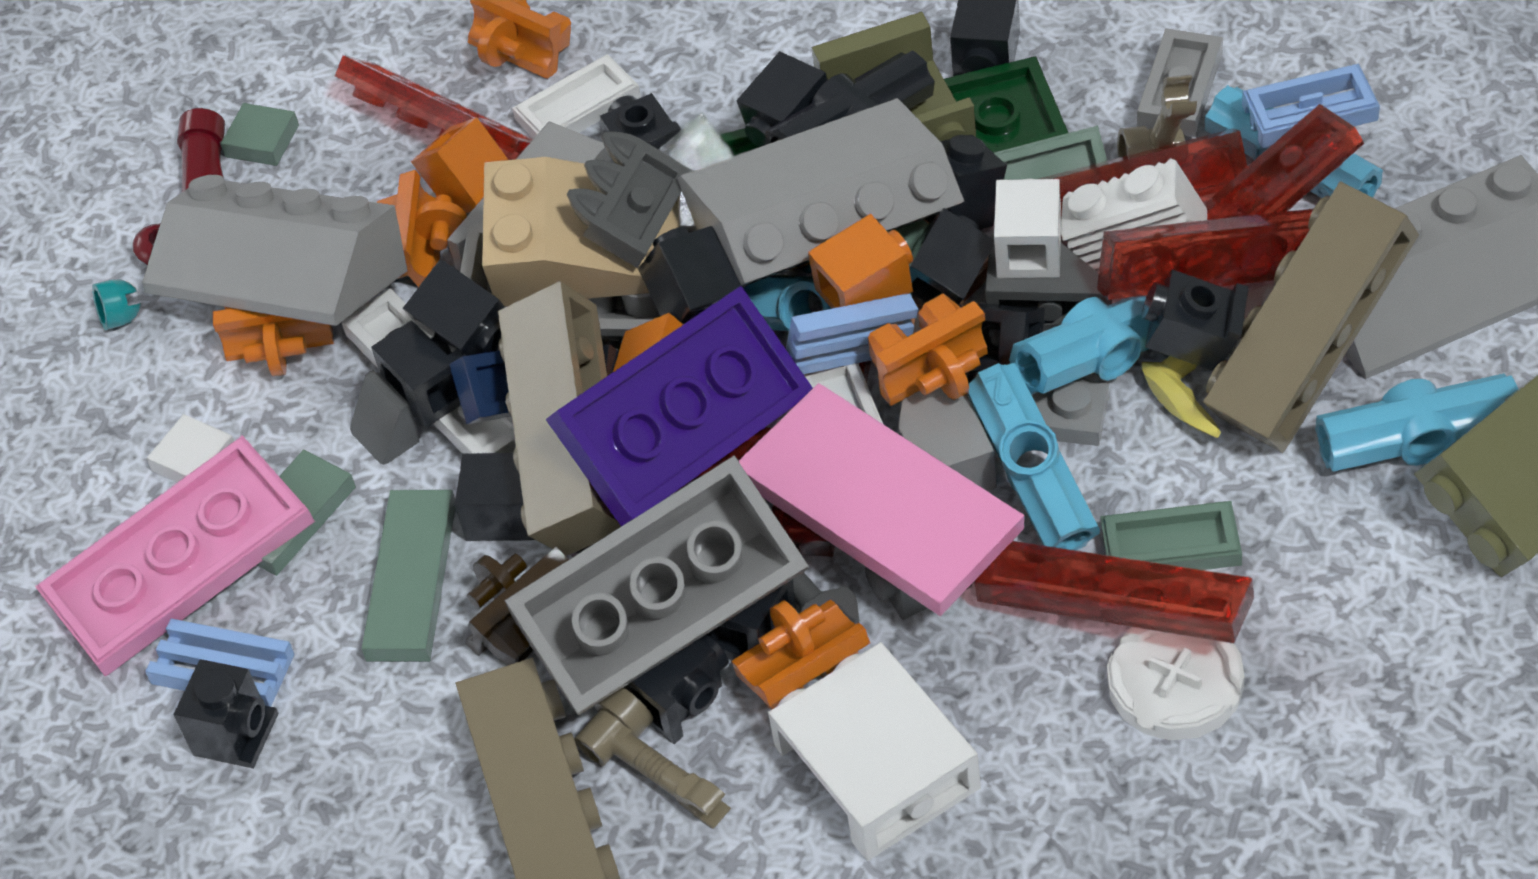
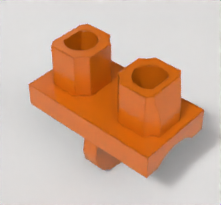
(518, 35)
(423, 224)
(267, 337)
(933, 356)
(798, 649)

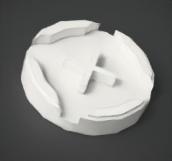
(1174, 683)

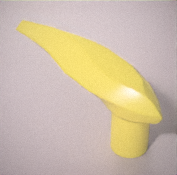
(1175, 395)

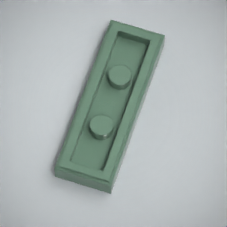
(409, 576)

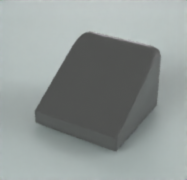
(383, 420)

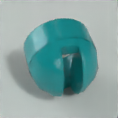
(112, 303)

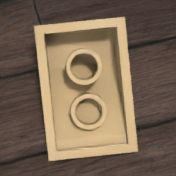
(538, 238)

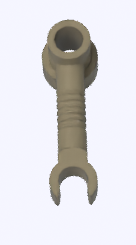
(1167, 126)
(616, 732)

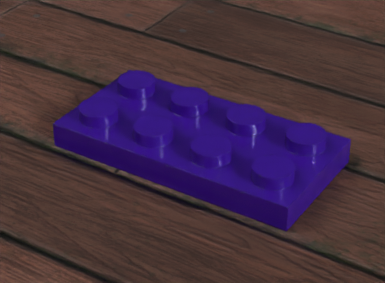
(680, 406)

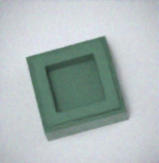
(260, 134)

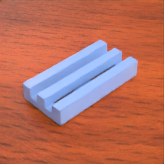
(1353, 106)
(841, 334)
(193, 641)

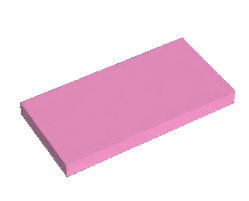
(881, 498)
(174, 555)

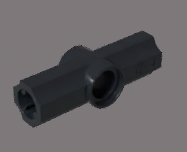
(840, 96)

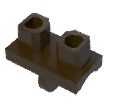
(494, 625)

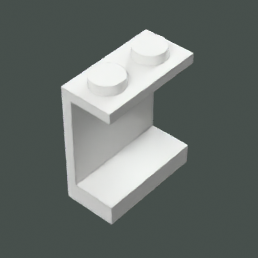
(877, 748)

